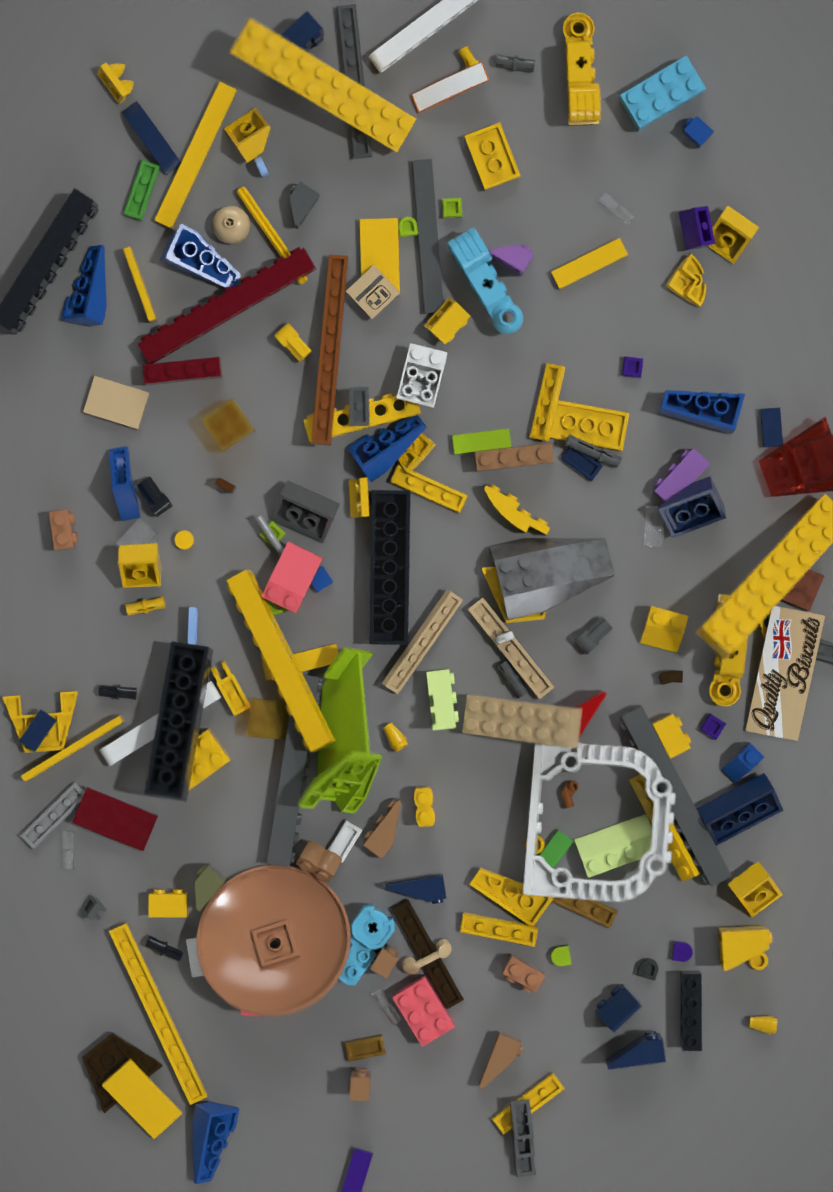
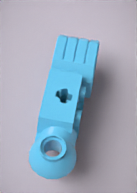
(473, 261)
(366, 941)

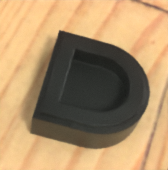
(648, 968)

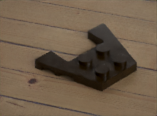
(109, 1057)

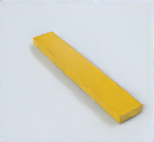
(72, 748)

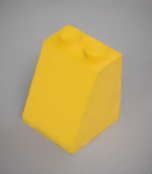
(741, 944)

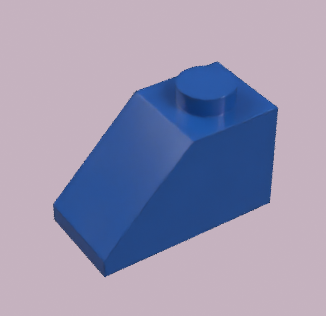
(743, 762)

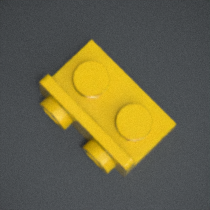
(359, 498)

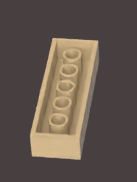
(522, 721)

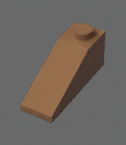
(501, 1056)

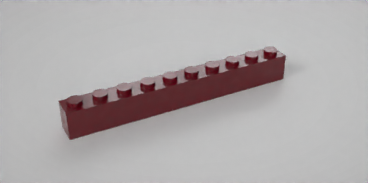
(227, 306)

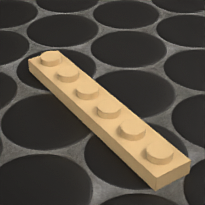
(422, 641)
(511, 649)

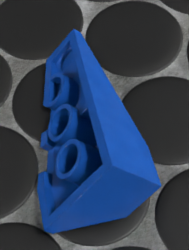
(193, 255)
(88, 299)
(379, 452)
(210, 1130)

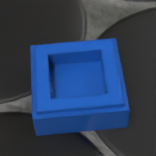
(321, 579)

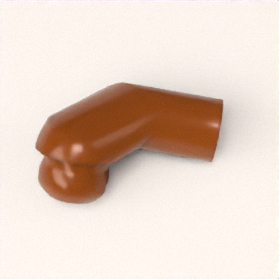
(567, 793)

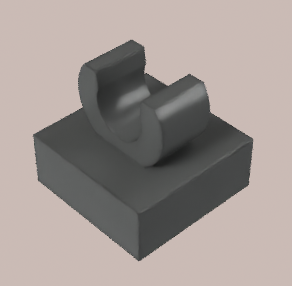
(92, 907)

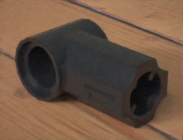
(156, 499)

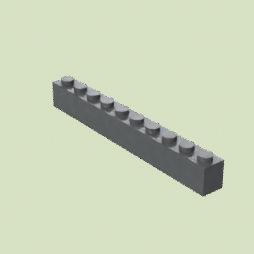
(290, 790)
(685, 813)

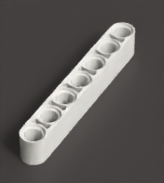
(417, 32)
(144, 733)

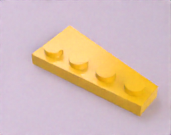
(510, 895)

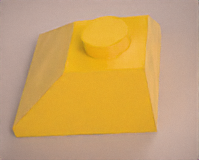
(249, 134)

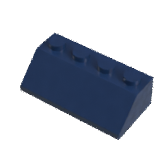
(740, 809)

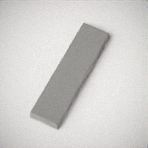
(53, 816)

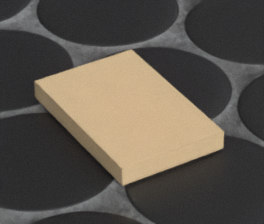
(116, 402)

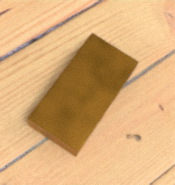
(365, 1048)

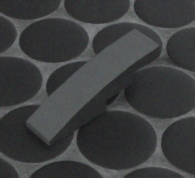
(522, 1137)

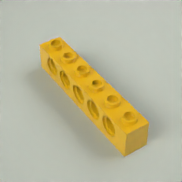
(391, 415)

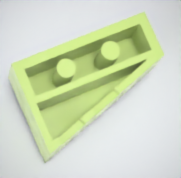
(442, 699)

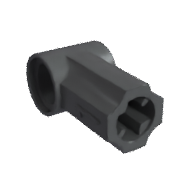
(590, 638)

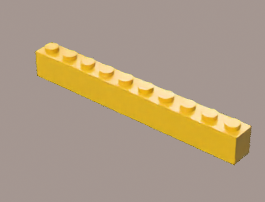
(280, 660)

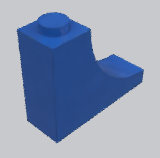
(123, 484)

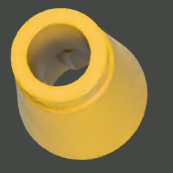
(395, 738)
(765, 1024)

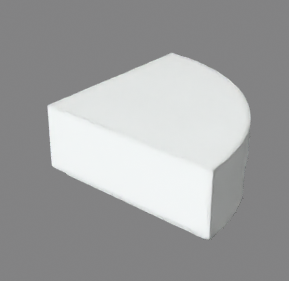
(504, 637)

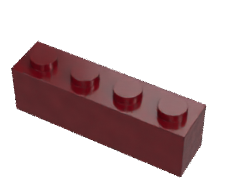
(182, 371)

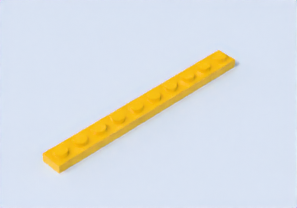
(158, 1013)

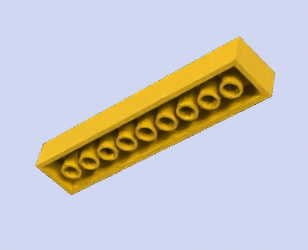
(322, 85)
(770, 579)

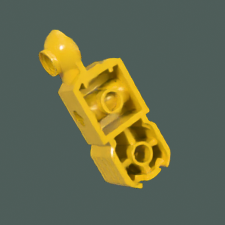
(582, 92)
(728, 671)

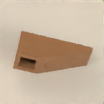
(383, 836)

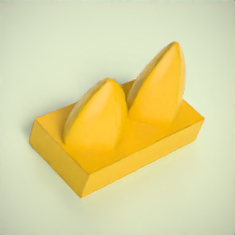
(109, 76)

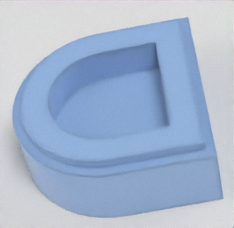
(261, 167)

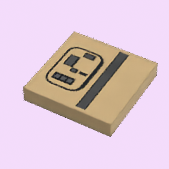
(373, 292)

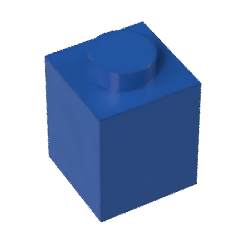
(697, 131)

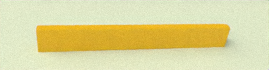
(195, 155)

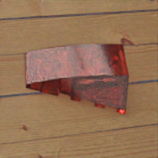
(801, 463)

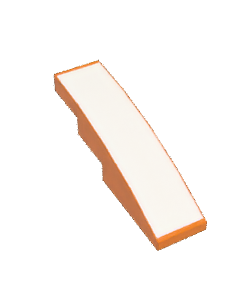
(450, 87)

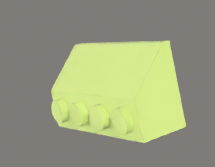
(615, 845)

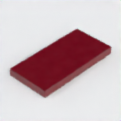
(115, 819)

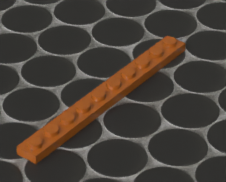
(330, 350)

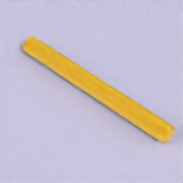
(265, 225)

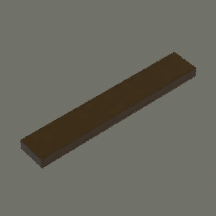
(423, 947)

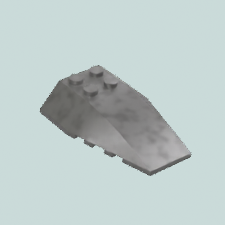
(548, 571)

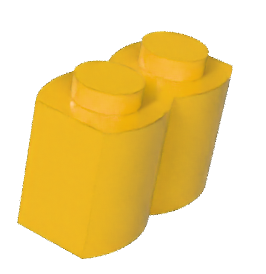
(425, 813)

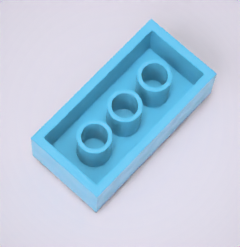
(662, 93)

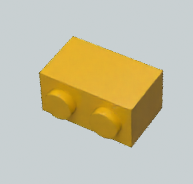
(447, 321)
(671, 735)
(168, 903)

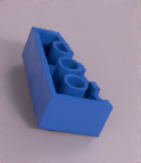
(707, 409)

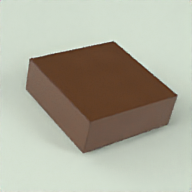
(226, 485)

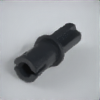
(118, 692)
(163, 948)

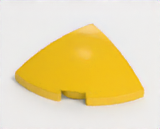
(688, 281)
(416, 453)

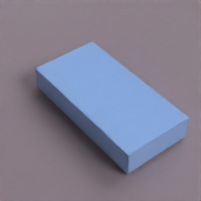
(192, 625)

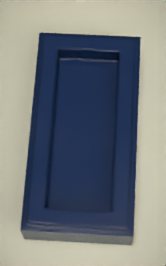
(771, 427)
(582, 463)
(38, 730)

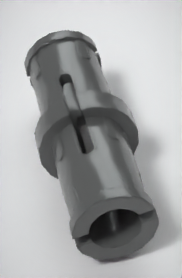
(515, 63)
(512, 679)

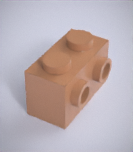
(63, 529)
(523, 973)

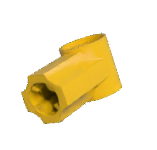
(290, 338)

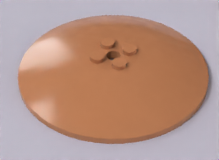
(266, 907)

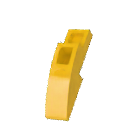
(508, 506)

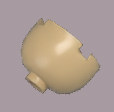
(235, 233)

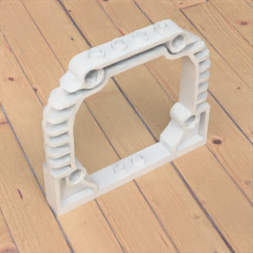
(541, 878)

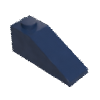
(424, 888)

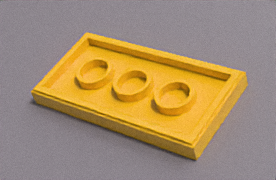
(380, 247)
(591, 424)
(142, 1098)

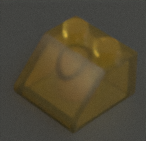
(268, 718)

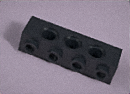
(691, 1010)

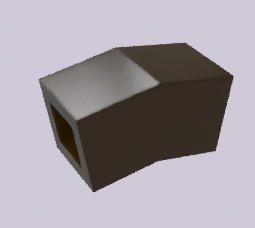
(671, 676)

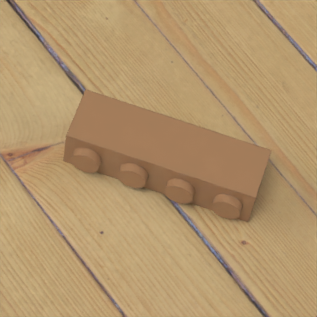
(514, 457)

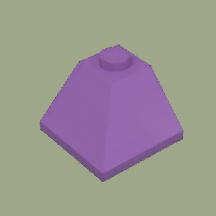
(513, 257)

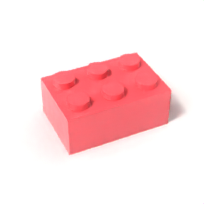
(423, 1010)

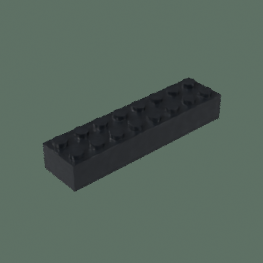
(46, 260)
(390, 567)
(178, 721)

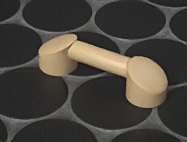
(412, 966)

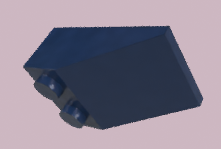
(693, 508)
(641, 1051)

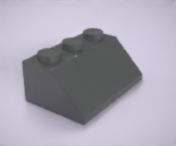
(305, 511)

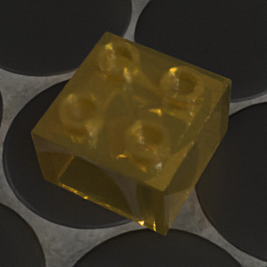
(228, 425)

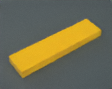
(589, 263)
(140, 284)
(547, 402)
(429, 489)
(311, 659)
(499, 929)
(538, 1097)

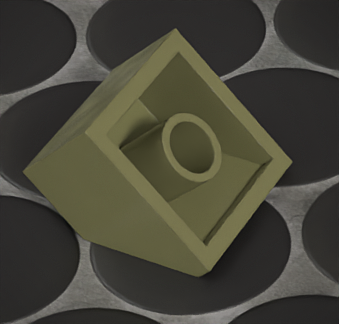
(207, 884)

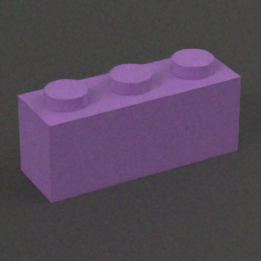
(681, 475)

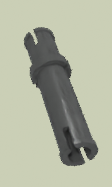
(601, 455)

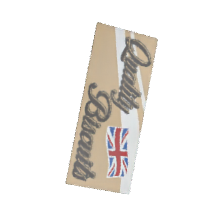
(785, 673)

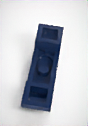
(151, 137)

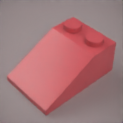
(292, 577)

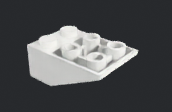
(422, 375)

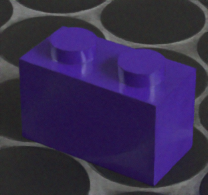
(697, 228)

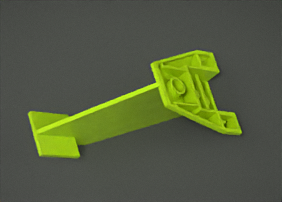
(345, 765)

